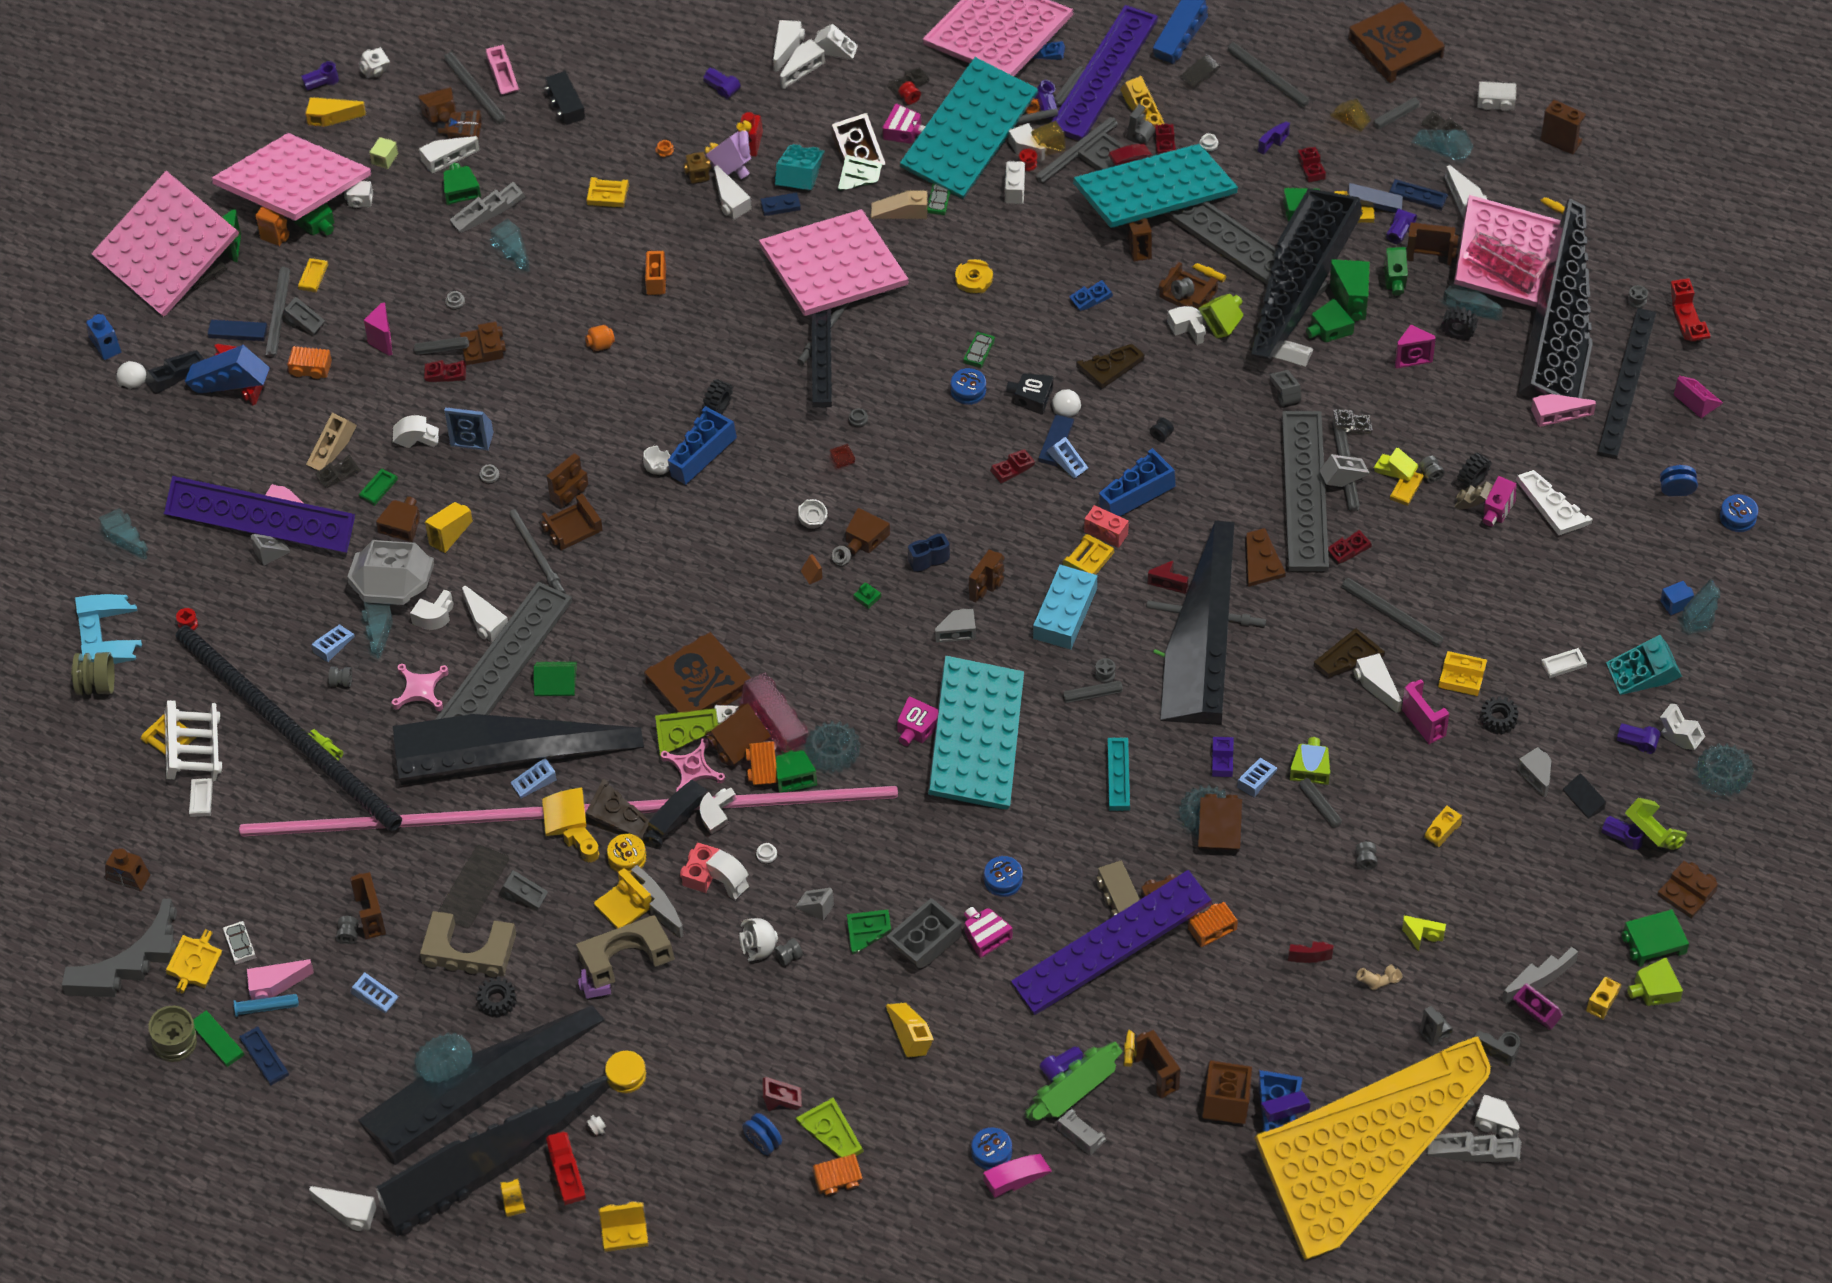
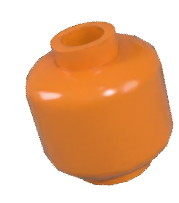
(599, 338)

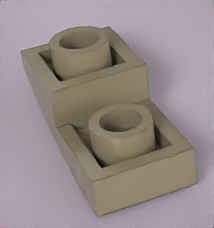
(1473, 496)

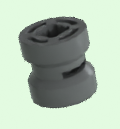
(1432, 470)
(341, 676)
(1366, 856)
(347, 930)
(788, 952)

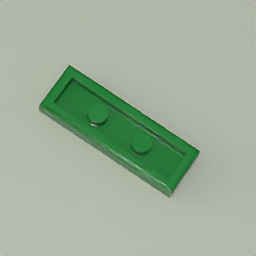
(217, 1039)

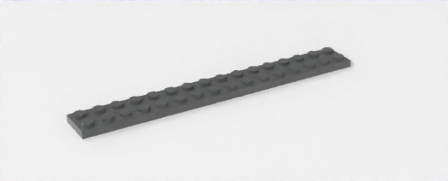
(1203, 221)

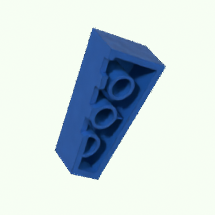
(1180, 29)
(227, 371)
(701, 445)
(1138, 485)
(1273, 1086)

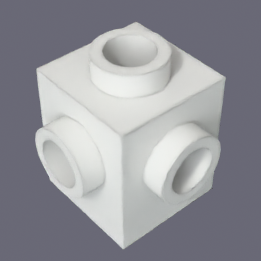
(373, 62)

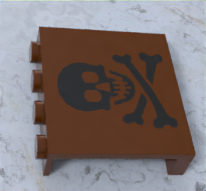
(1394, 40)
(698, 676)

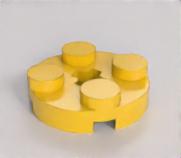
(974, 285)

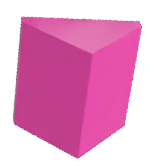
(378, 329)
(1414, 348)
(1695, 396)

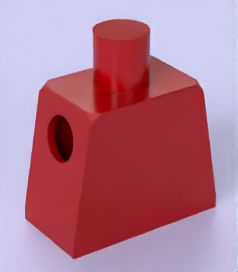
(755, 132)

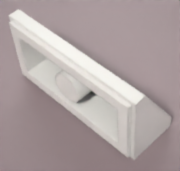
(1294, 353)

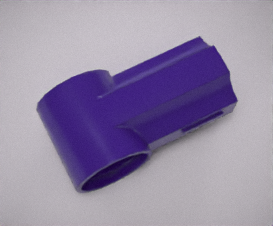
(325, 75)
(725, 85)
(1045, 96)
(1400, 226)
(1644, 738)
(1623, 832)
(1054, 1065)

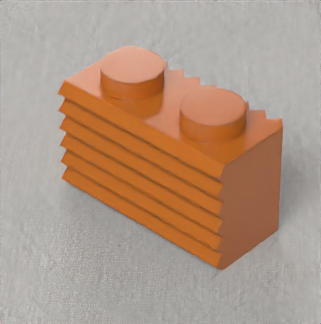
(272, 226)
(655, 272)
(309, 362)
(762, 763)
(1212, 924)
(837, 1174)

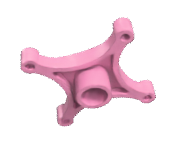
(420, 687)
(693, 765)

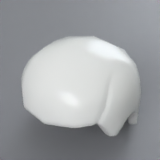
(131, 375)
(1066, 403)
(656, 460)
(812, 513)

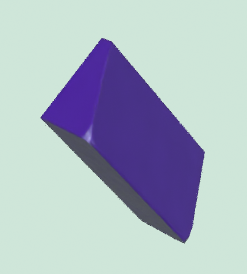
(1286, 1106)

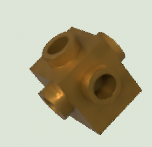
(697, 163)

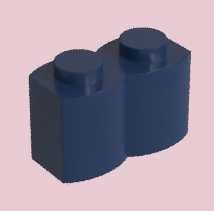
(928, 552)

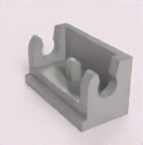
(1080, 1133)

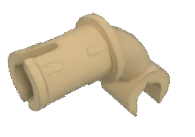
(1377, 981)

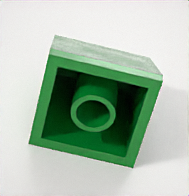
(1350, 286)

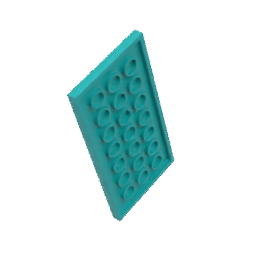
(969, 127)
(1155, 185)
(976, 733)

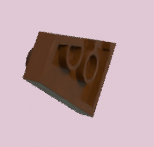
(1262, 559)

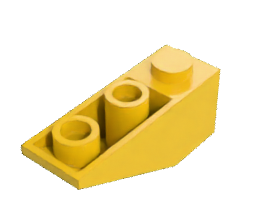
(1136, 93)
(332, 111)
(911, 1029)

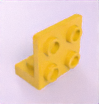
(625, 901)
(623, 1226)

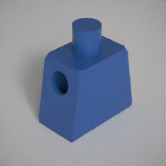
(98, 330)

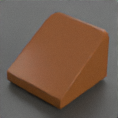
(812, 570)

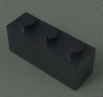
(564, 98)

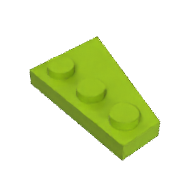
(683, 727)
(831, 1128)

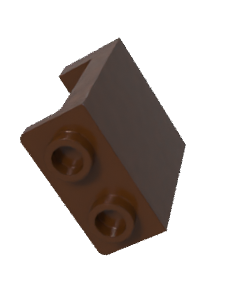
(1562, 126)
(1432, 241)
(1202, 293)
(572, 524)
(736, 733)
(1220, 822)
(370, 918)
(1168, 1072)

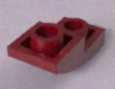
(1165, 138)
(1129, 154)
(1311, 164)
(440, 372)
(1013, 466)
(1348, 548)
(1317, 953)

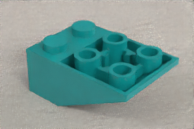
(799, 167)
(1644, 667)

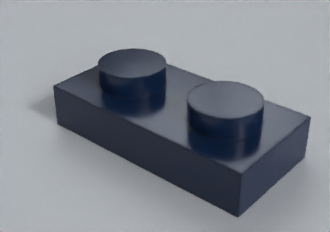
(780, 204)

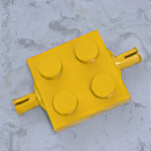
(194, 961)

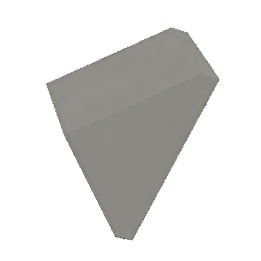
(268, 548)
(817, 902)

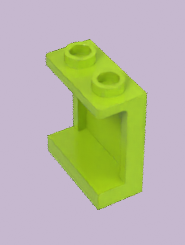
(1642, 813)

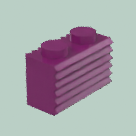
(1538, 1006)

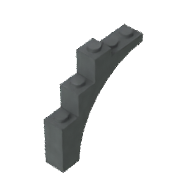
(105, 977)

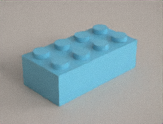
(1065, 607)

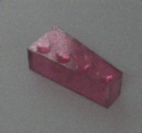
(1506, 261)
(774, 712)

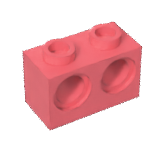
(1106, 526)
(698, 867)

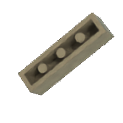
(1117, 887)

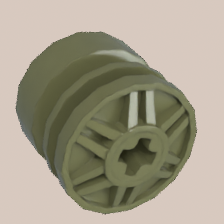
(89, 674)
(172, 1033)

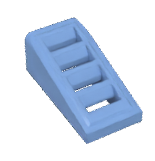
(1059, 457)
(332, 650)
(544, 780)
(1253, 789)
(363, 995)

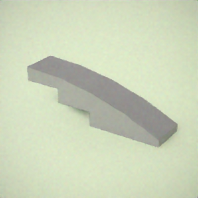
(485, 209)
(660, 904)
(1541, 976)
(1475, 1148)

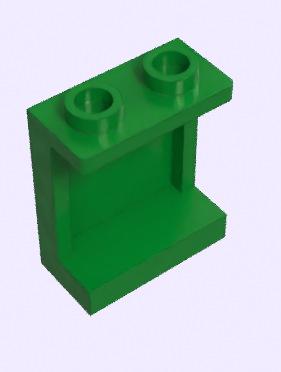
(1654, 936)

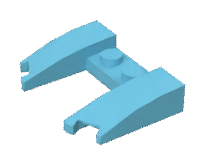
(90, 611)

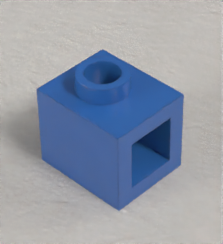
(1676, 597)

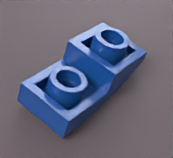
(1051, 51)
(1090, 297)

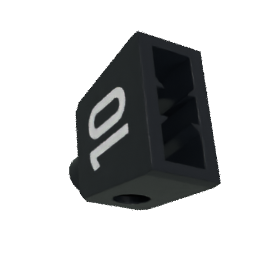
(1032, 391)

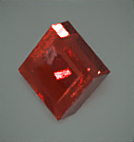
(842, 455)

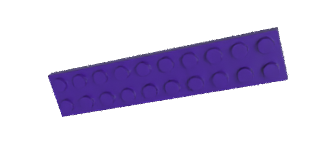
(1104, 72)
(259, 514)
(1111, 942)

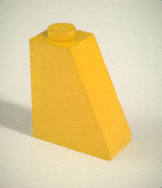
(447, 526)

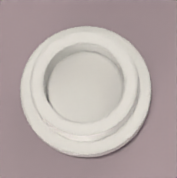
(1209, 142)
(766, 853)
(596, 1124)

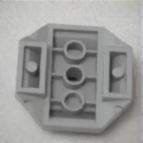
(390, 572)

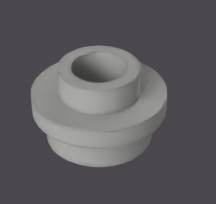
(455, 300)
(489, 469)
(836, 555)

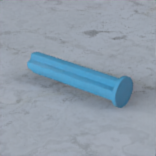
(265, 1004)

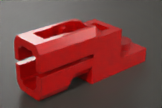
(565, 1168)

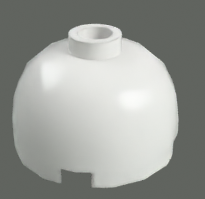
(757, 934)

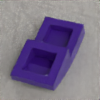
(1276, 135)
(1222, 757)

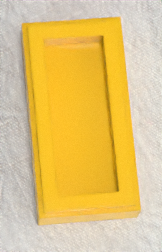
(312, 275)
(1406, 489)

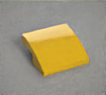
(1462, 673)
(564, 811)

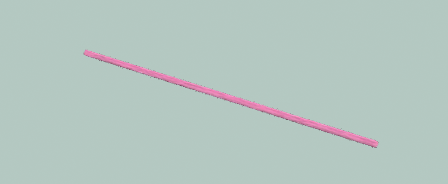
(537, 812)

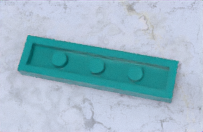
(1118, 774)

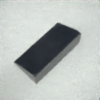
(1585, 796)

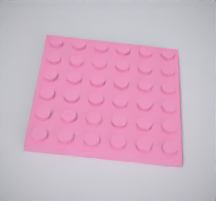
(998, 31)
(291, 176)
(1511, 226)
(165, 243)
(833, 262)

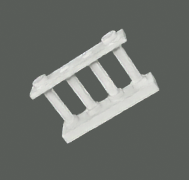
(174, 748)

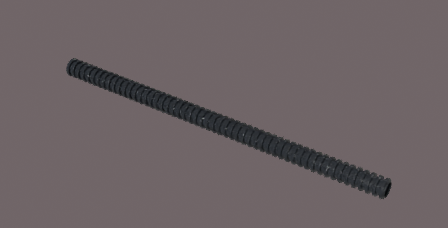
(289, 728)

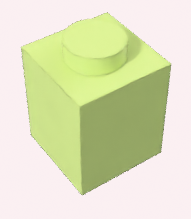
(383, 153)

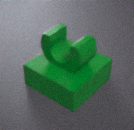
(867, 595)

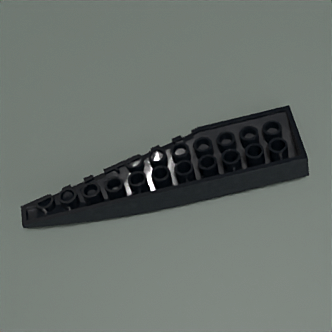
(1303, 263)
(1561, 326)
(1199, 641)
(494, 743)
(429, 1108)
(468, 1165)

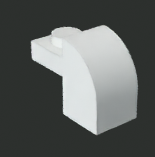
(1187, 319)
(414, 429)
(431, 615)
(1681, 731)
(711, 809)
(729, 872)

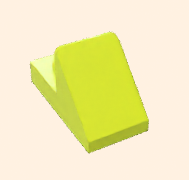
(1396, 465)
(1418, 928)

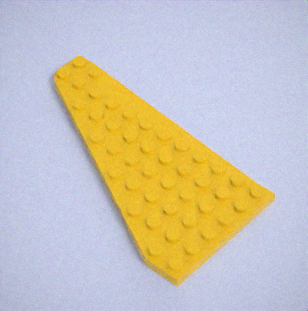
(1352, 1151)

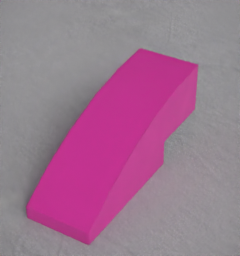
(1015, 1174)

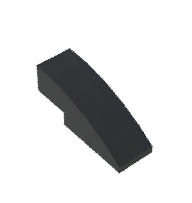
(172, 371)
(678, 808)

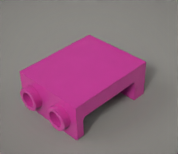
(1429, 724)

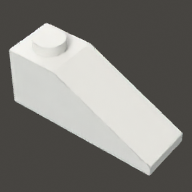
(787, 41)
(804, 60)
(445, 152)
(1461, 188)
(732, 197)
(486, 618)
(1376, 679)
(351, 1209)

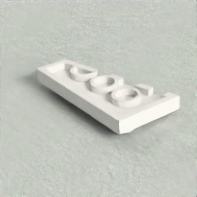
(1551, 504)

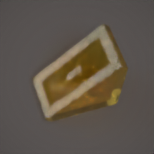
(1352, 114)
(1050, 136)

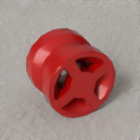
(909, 93)
(1029, 157)
(190, 616)

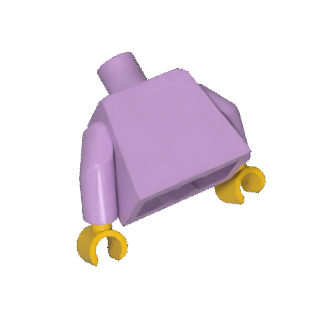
(732, 153)

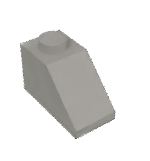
(1343, 470)
(957, 626)
(1536, 769)

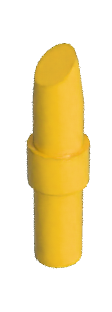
(1554, 205)
(1209, 272)
(1129, 1049)

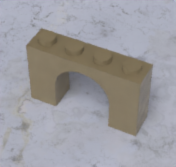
(643, 934)
(489, 960)

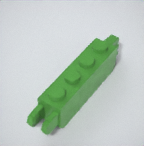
(1075, 1082)

